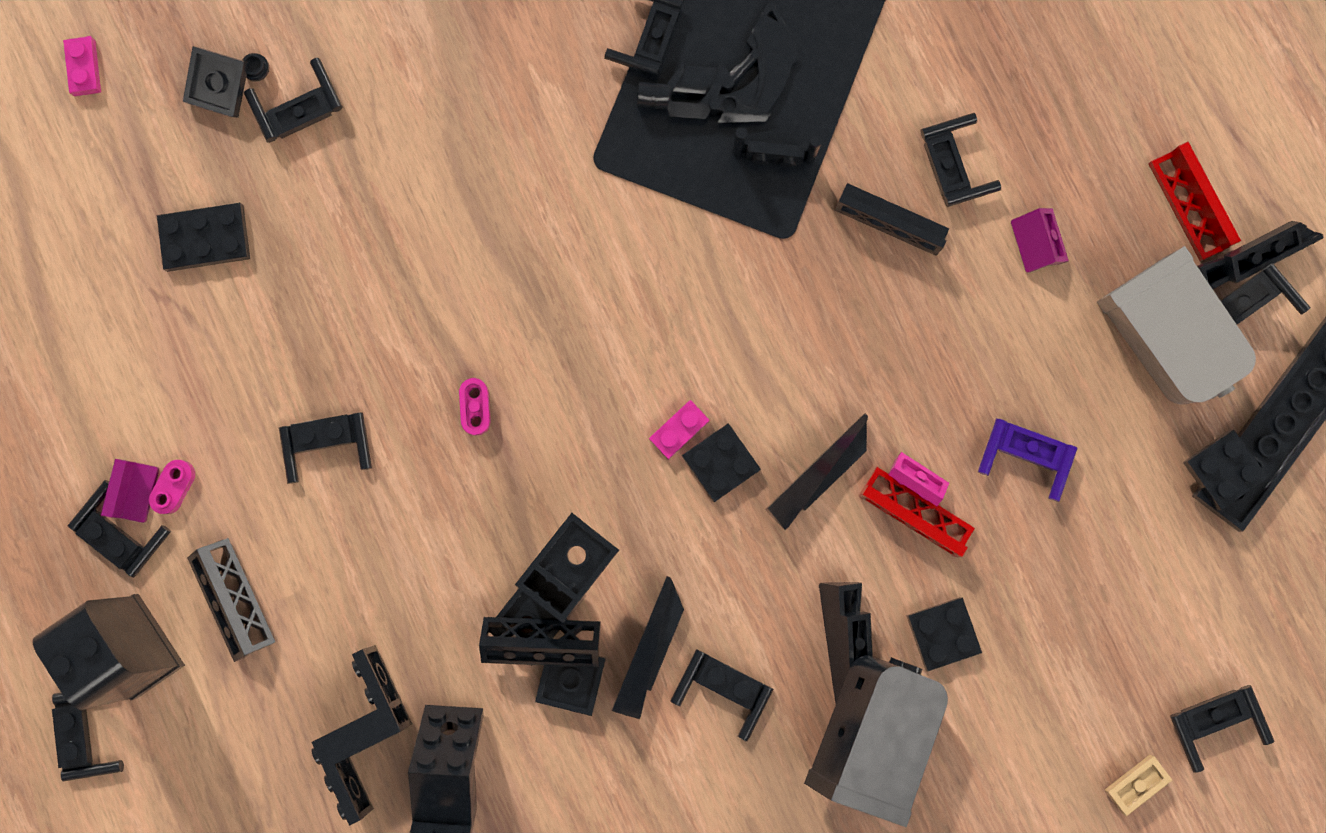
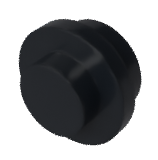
(257, 68)

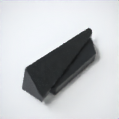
(1259, 254)
(820, 474)
(846, 628)
(650, 652)

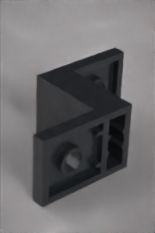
(552, 583)
(337, 747)
(444, 770)

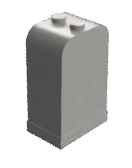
(1180, 330)

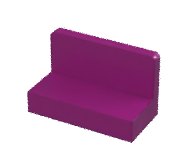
(1039, 239)
(129, 491)

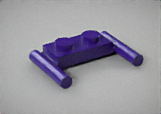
(1031, 448)

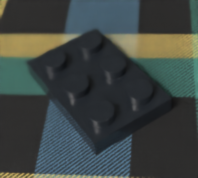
(203, 237)

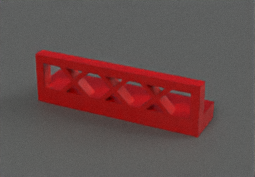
(1204, 199)
(914, 521)

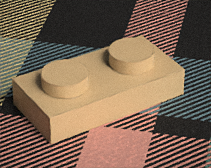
(1138, 785)

